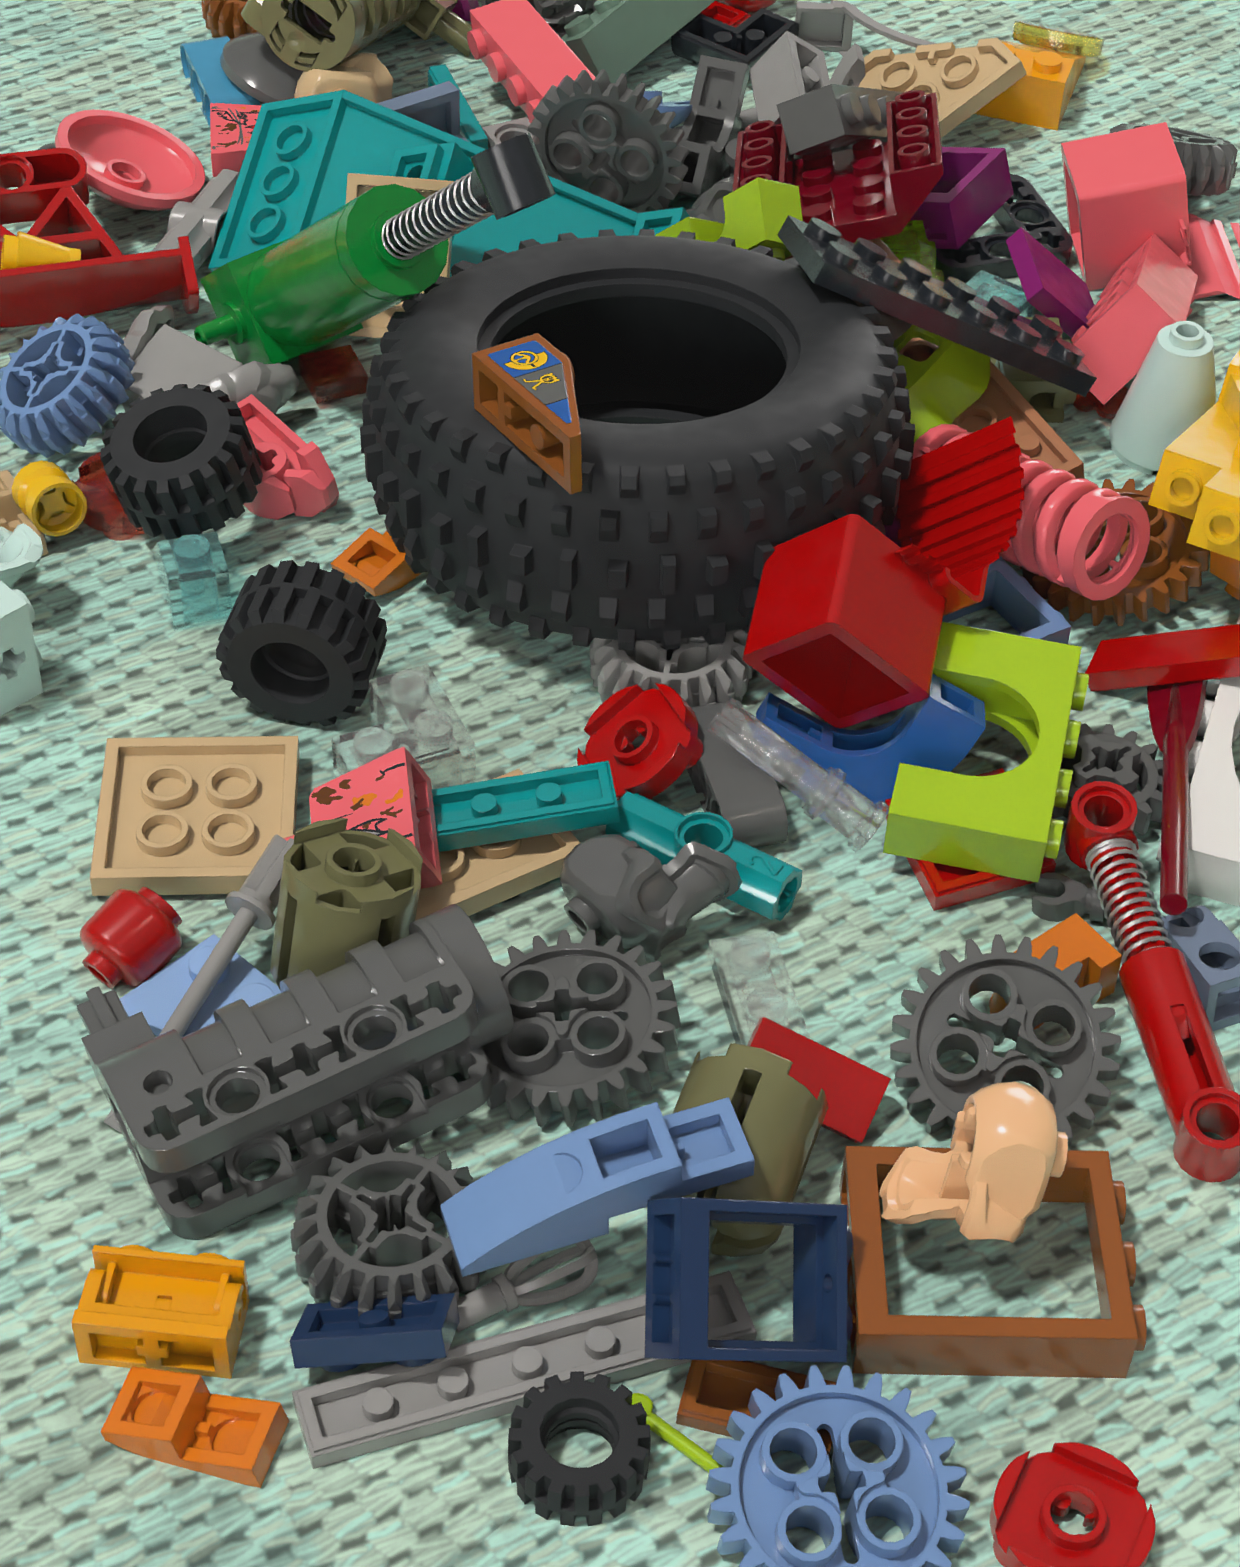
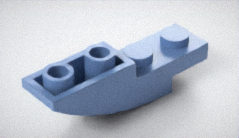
(593, 1174)

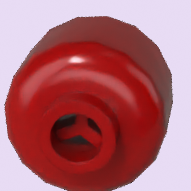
(130, 937)

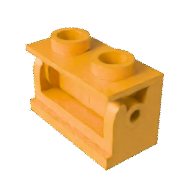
(162, 1311)

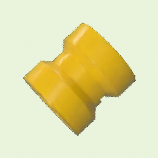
(54, 510)

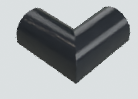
(722, 41)

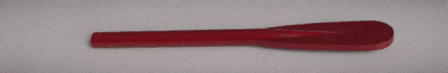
(1175, 721)

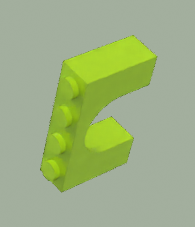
(1002, 819)

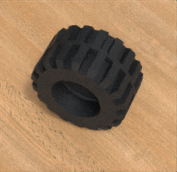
(181, 461)
(302, 643)

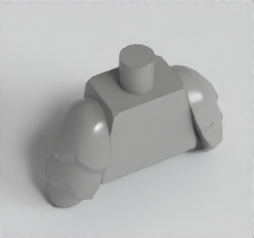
(172, 358)

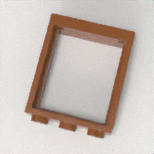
(993, 1344)

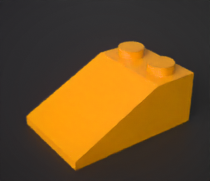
(1043, 92)

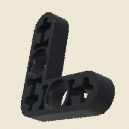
(980, 252)

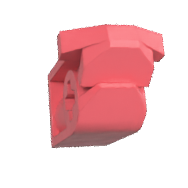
(293, 472)

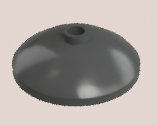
(257, 69)

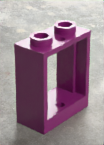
(966, 195)

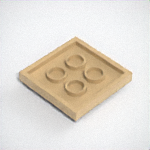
(191, 811)

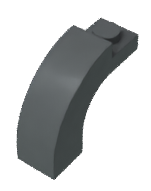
(712, 122)

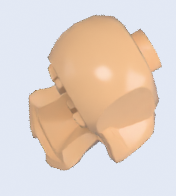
(995, 1169)

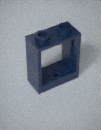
(680, 1279)

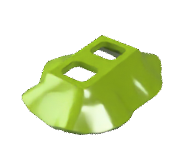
(942, 383)

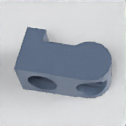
(1212, 960)

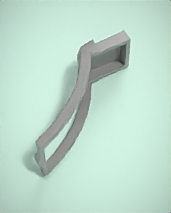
(831, 26)

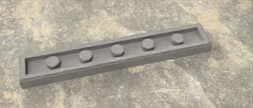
(492, 1375)

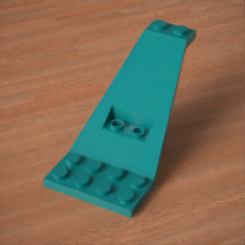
(311, 143)

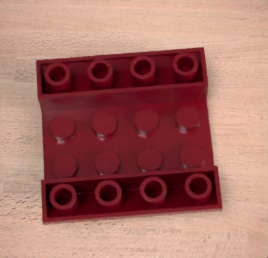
(861, 189)

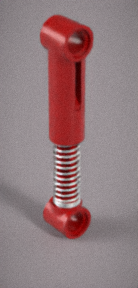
(1157, 985)

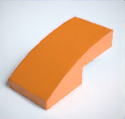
(375, 564)
(185, 1425)

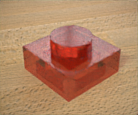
(333, 374)

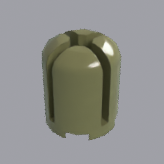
(342, 893)
(778, 1123)

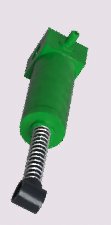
(361, 258)

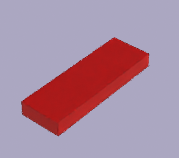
(1166, 658)

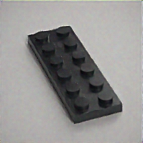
(942, 308)

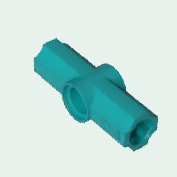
(767, 882)

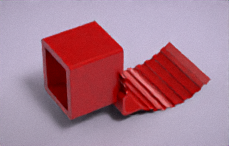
(859, 620)

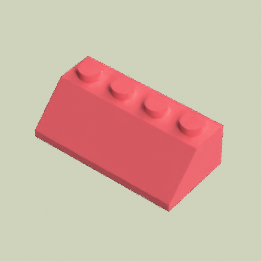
(521, 51)

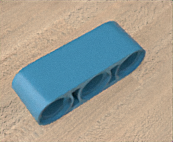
(207, 79)

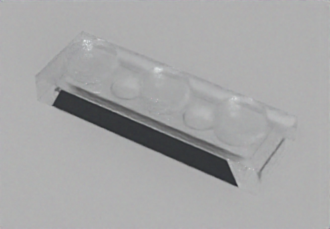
(754, 984)

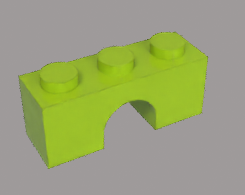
(751, 217)

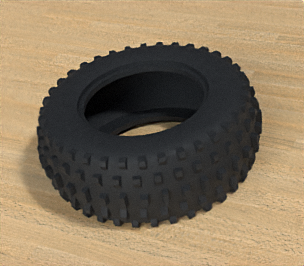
(712, 418)

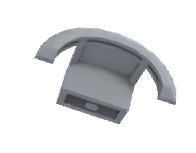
(798, 68)

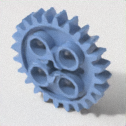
(905, 1487)

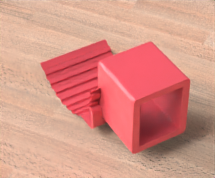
(1125, 191)

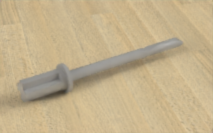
(252, 907)

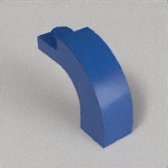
(925, 734)

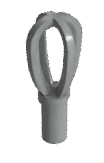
(512, 1287)

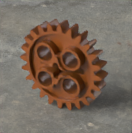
(1164, 573)

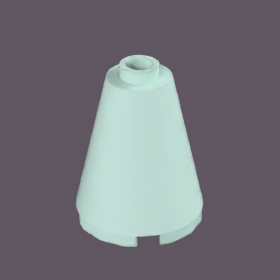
(1166, 395)

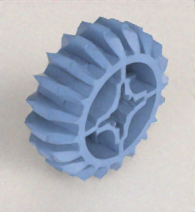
(63, 385)

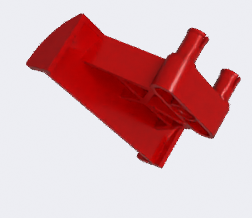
(56, 196)

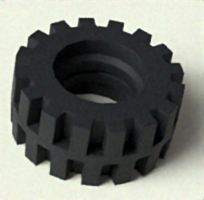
(586, 1489)

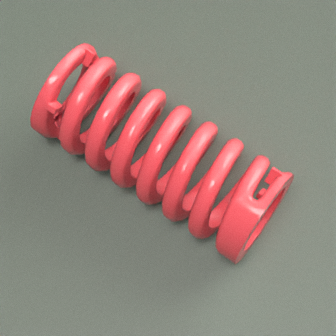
(1063, 523)

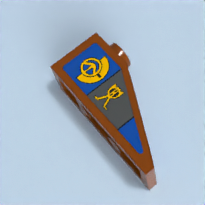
(531, 400)

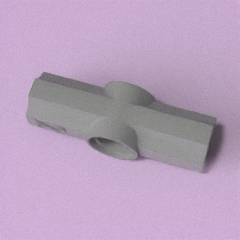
(201, 218)

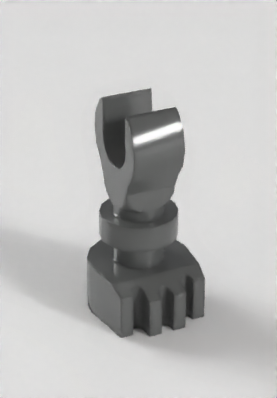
(1070, 898)

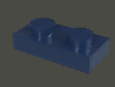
(342, 1340)

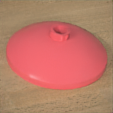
(132, 159)

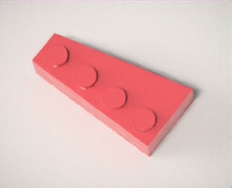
(1138, 301)

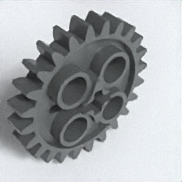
(610, 141)
(1033, 995)
(582, 1028)

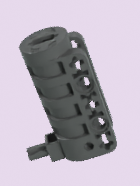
(301, 1070)

